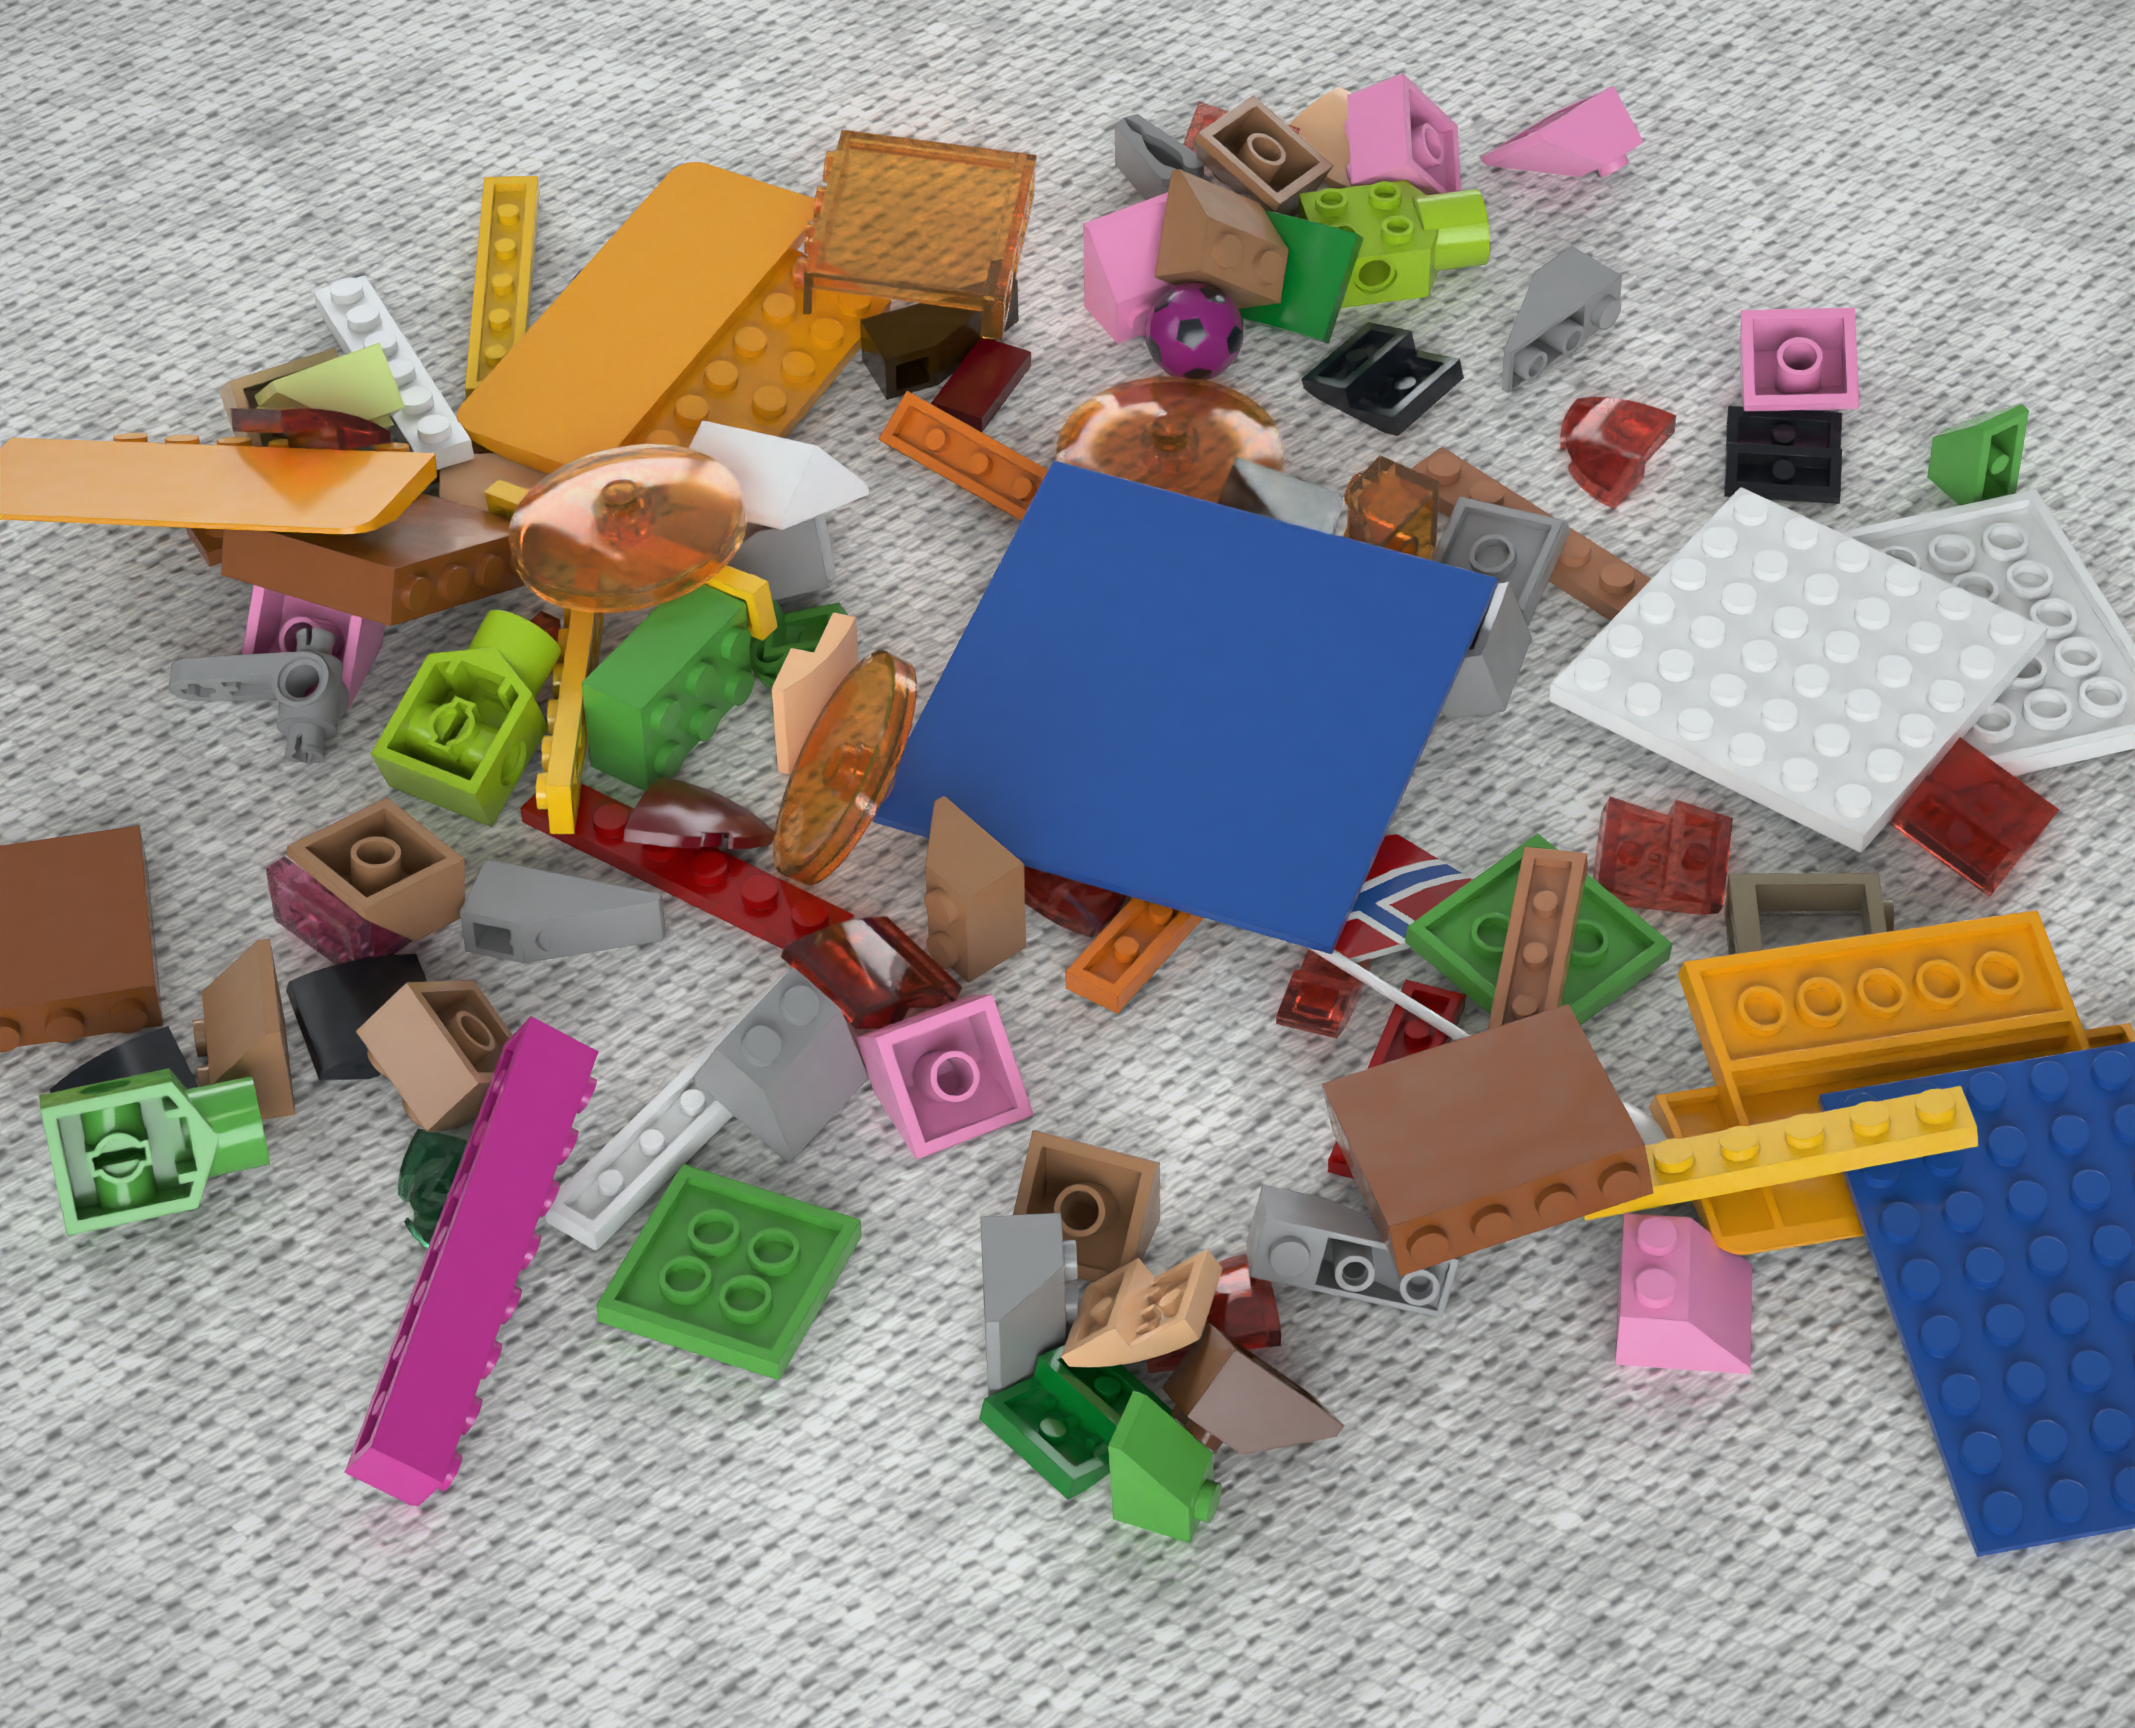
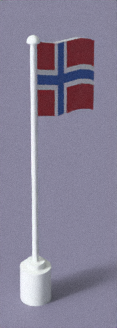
(1397, 892)

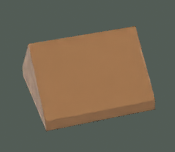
(1103, 1198)

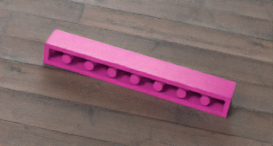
(473, 1265)

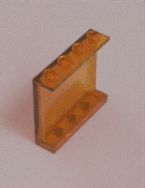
(919, 224)

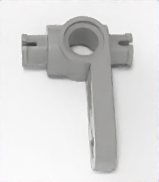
(280, 677)

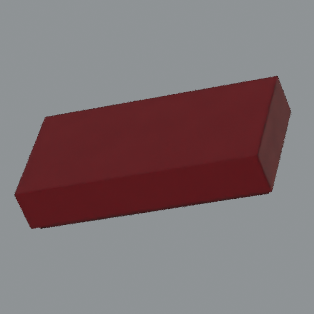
(983, 382)

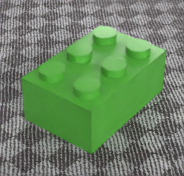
(668, 686)

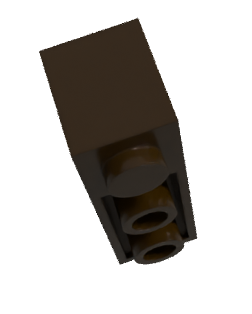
(921, 344)

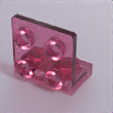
(325, 920)

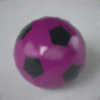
(1194, 331)

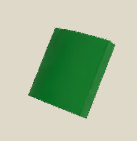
(1314, 278)
(1064, 1419)

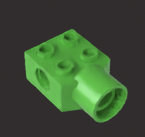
(147, 1145)

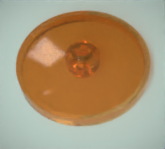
(1170, 434)
(627, 528)
(845, 768)

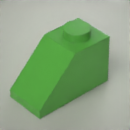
(1980, 456)
(1160, 1472)

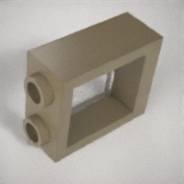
(1802, 909)

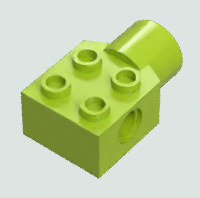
(1404, 236)
(471, 719)

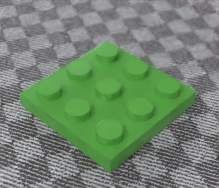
(1470, 927)
(729, 1271)

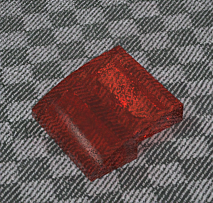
(311, 427)
(1974, 817)
(1664, 859)
(871, 971)

